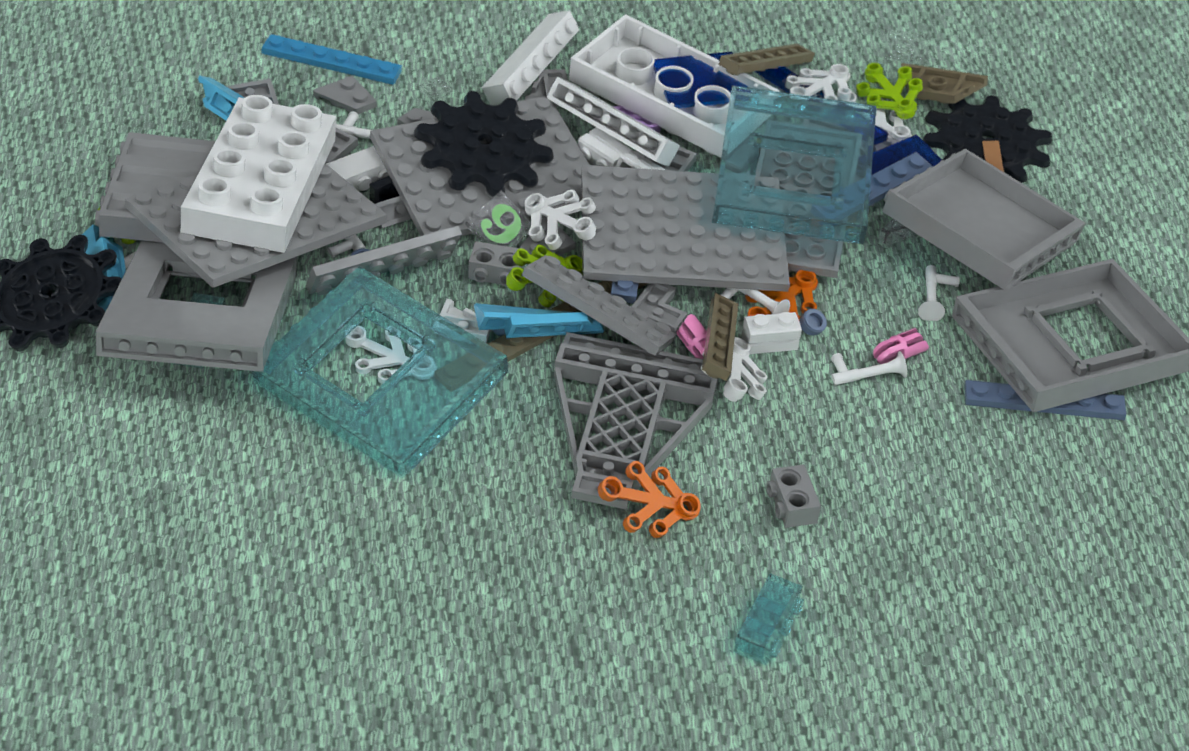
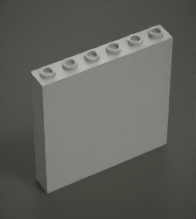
(983, 218)

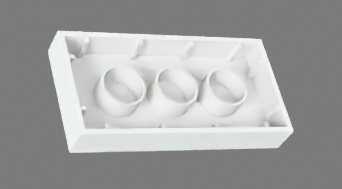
(621, 71)
(259, 174)

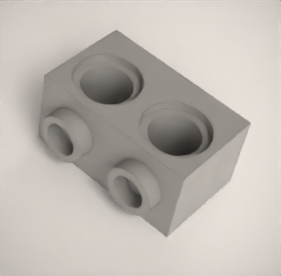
(491, 263)
(794, 496)

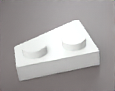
(465, 319)

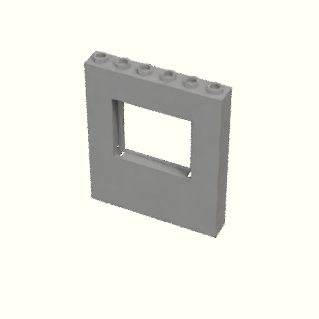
(192, 333)
(1040, 363)

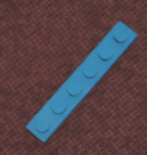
(332, 59)

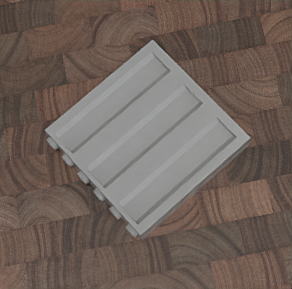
(143, 165)

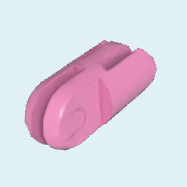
(693, 335)
(907, 342)

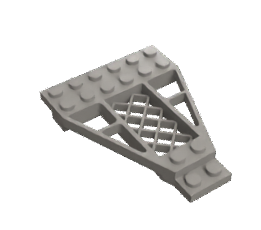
(633, 372)

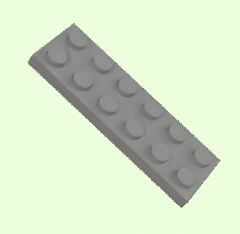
(385, 259)
(599, 305)

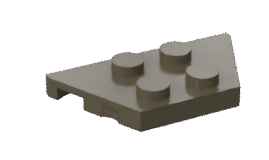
(944, 84)

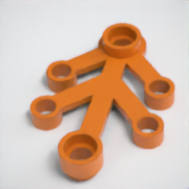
(802, 282)
(652, 497)

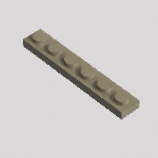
(765, 59)
(720, 337)

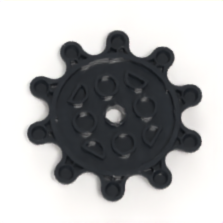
(970, 123)
(492, 164)
(77, 286)

